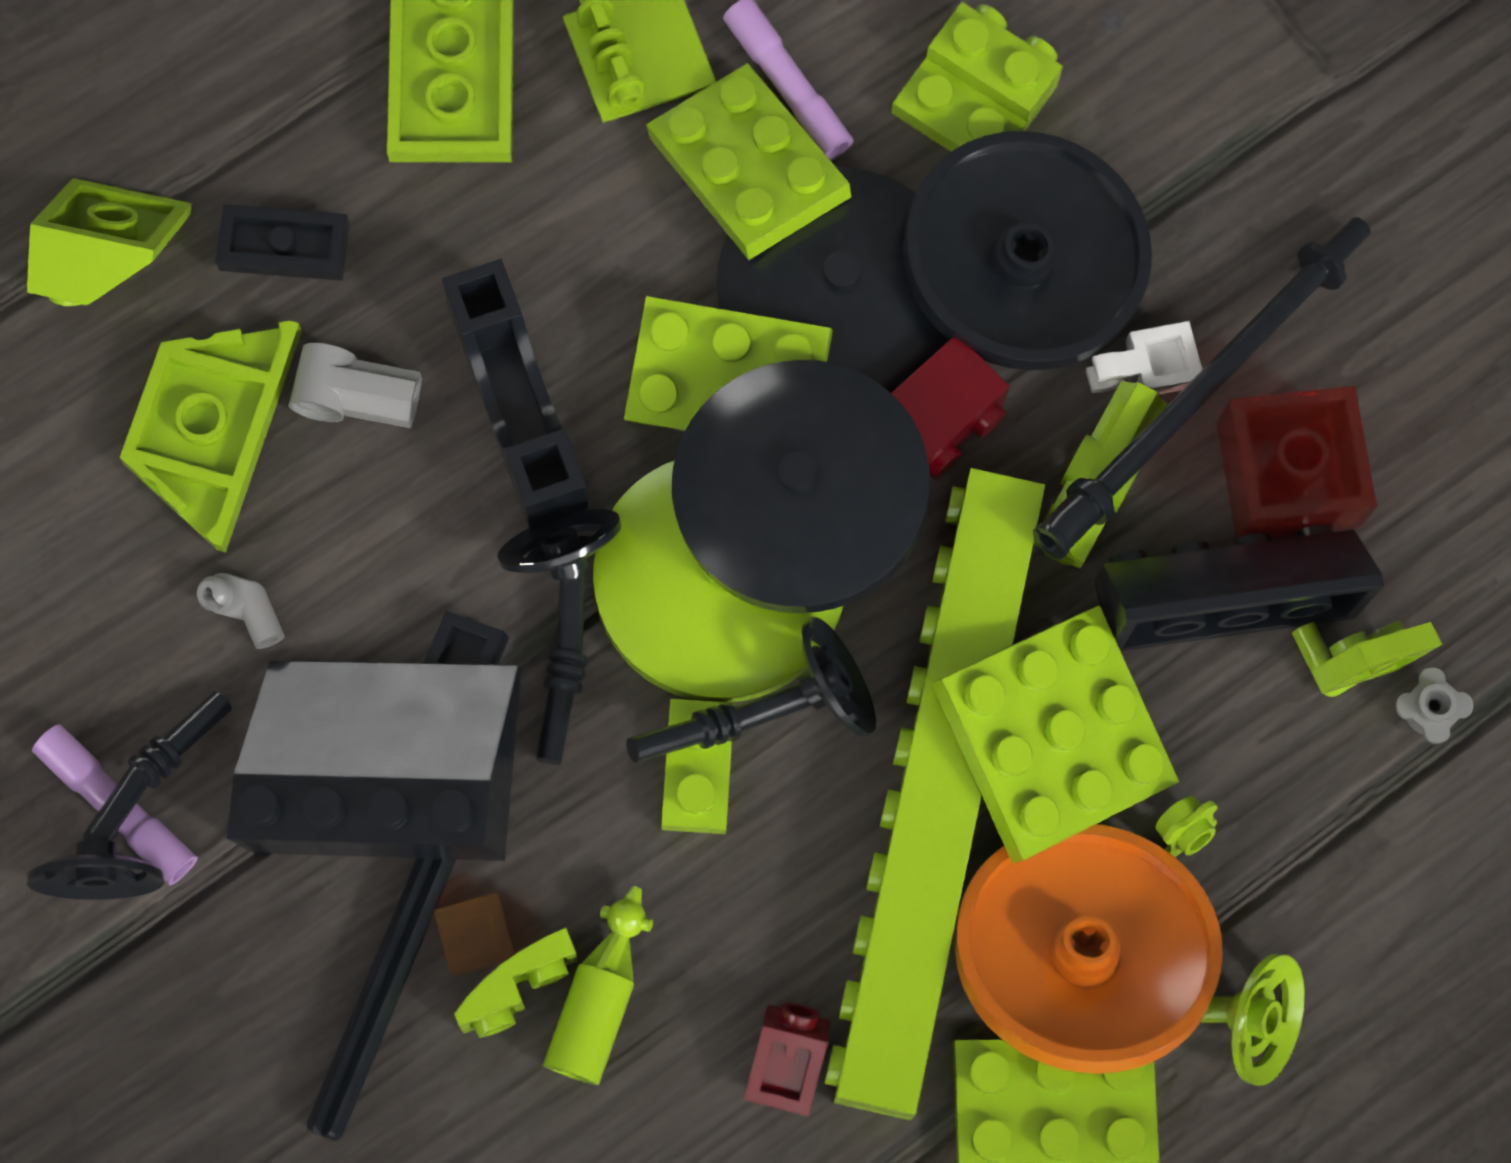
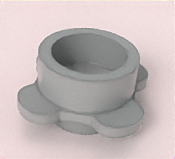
(1433, 724)

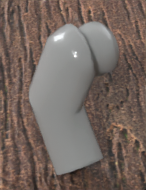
(244, 601)

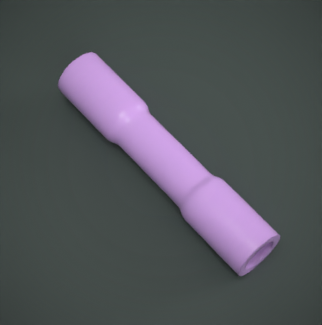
(767, 50)
(85, 775)

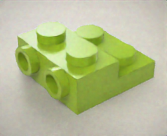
(977, 80)

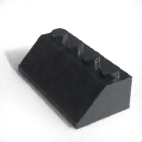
(1237, 587)

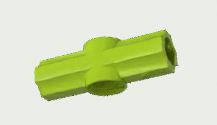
(1124, 418)

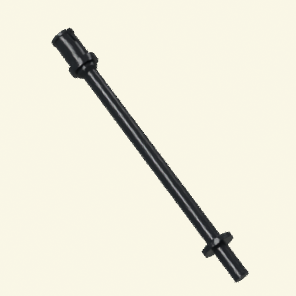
(1092, 499)

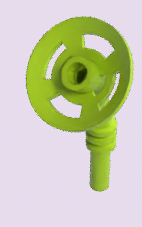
(1259, 1015)

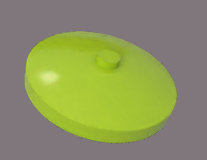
(678, 621)

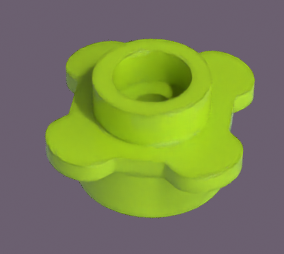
(1187, 826)

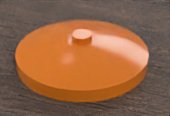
(1089, 951)

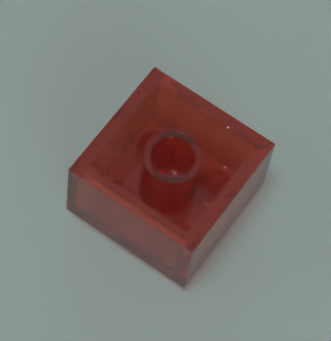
(1296, 462)

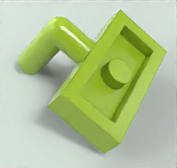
(1362, 656)

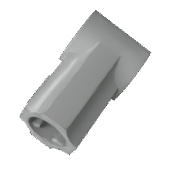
(338, 385)

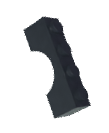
(515, 394)

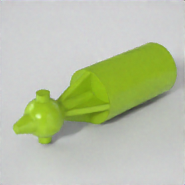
(598, 996)

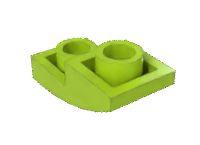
(497, 998)

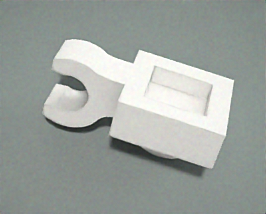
(1156, 357)

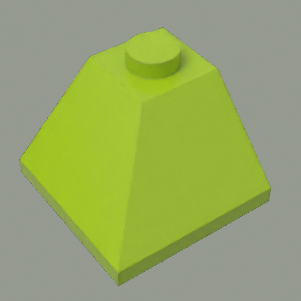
(97, 239)

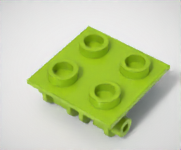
(637, 53)

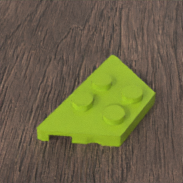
(208, 421)

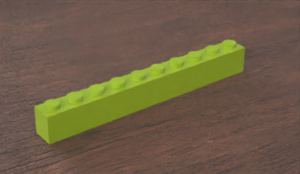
(936, 806)

